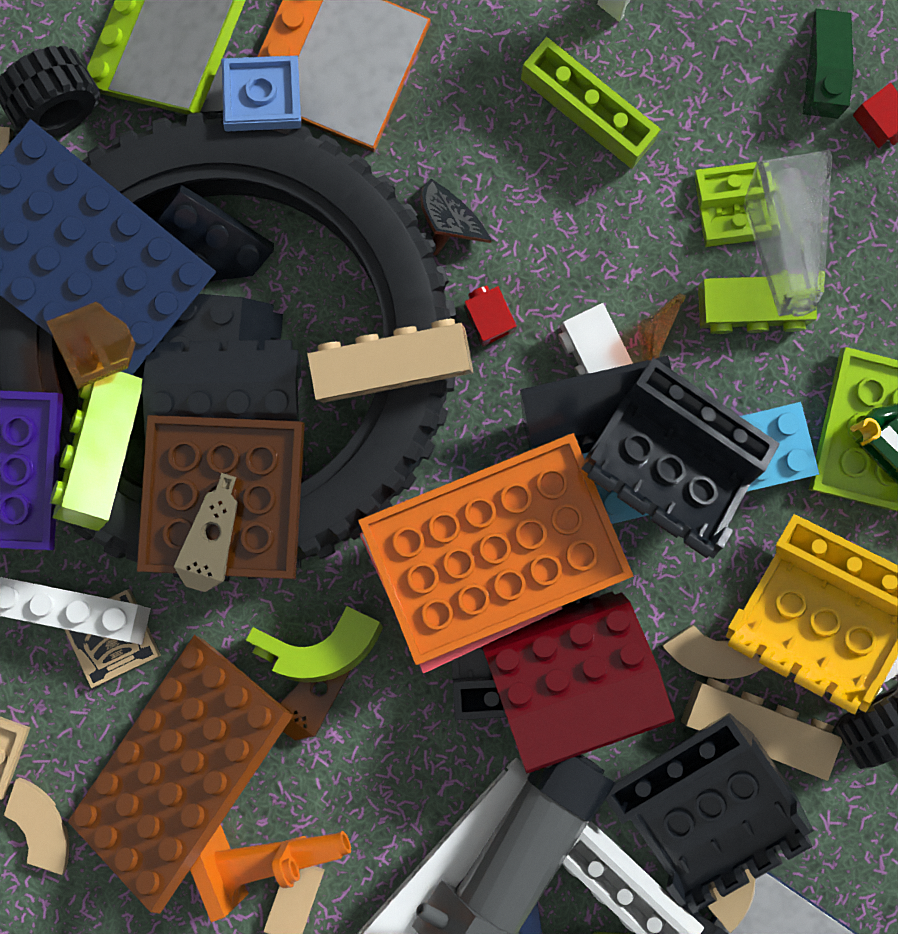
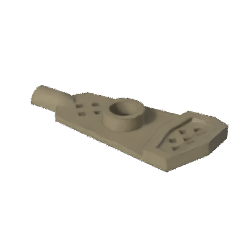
(203, 550)

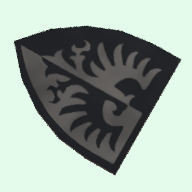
(449, 216)

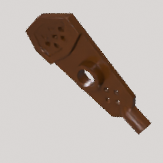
(310, 706)

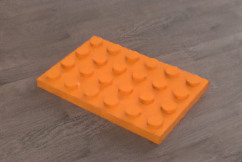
(495, 549)

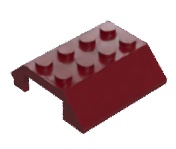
(578, 681)

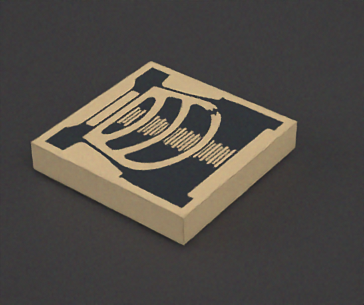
(108, 658)

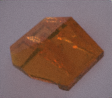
(656, 327)
(92, 343)

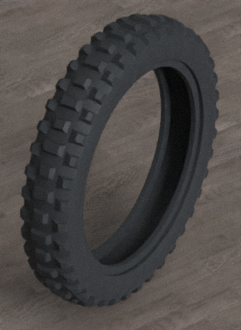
(356, 208)

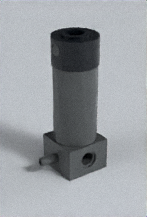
(520, 853)

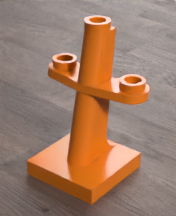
(224, 871)

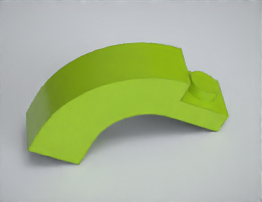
(331, 658)

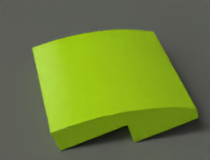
(721, 201)

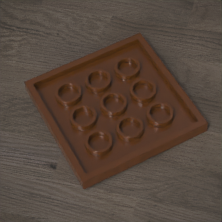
(186, 463)

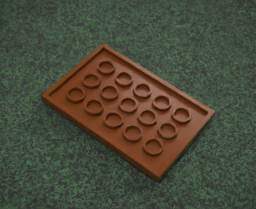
(178, 772)

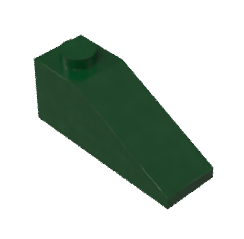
(829, 65)

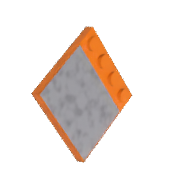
(348, 60)

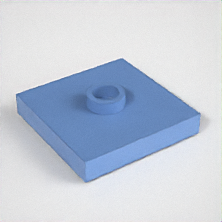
(261, 93)

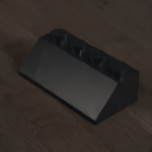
(577, 404)

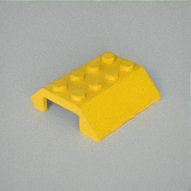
(823, 615)

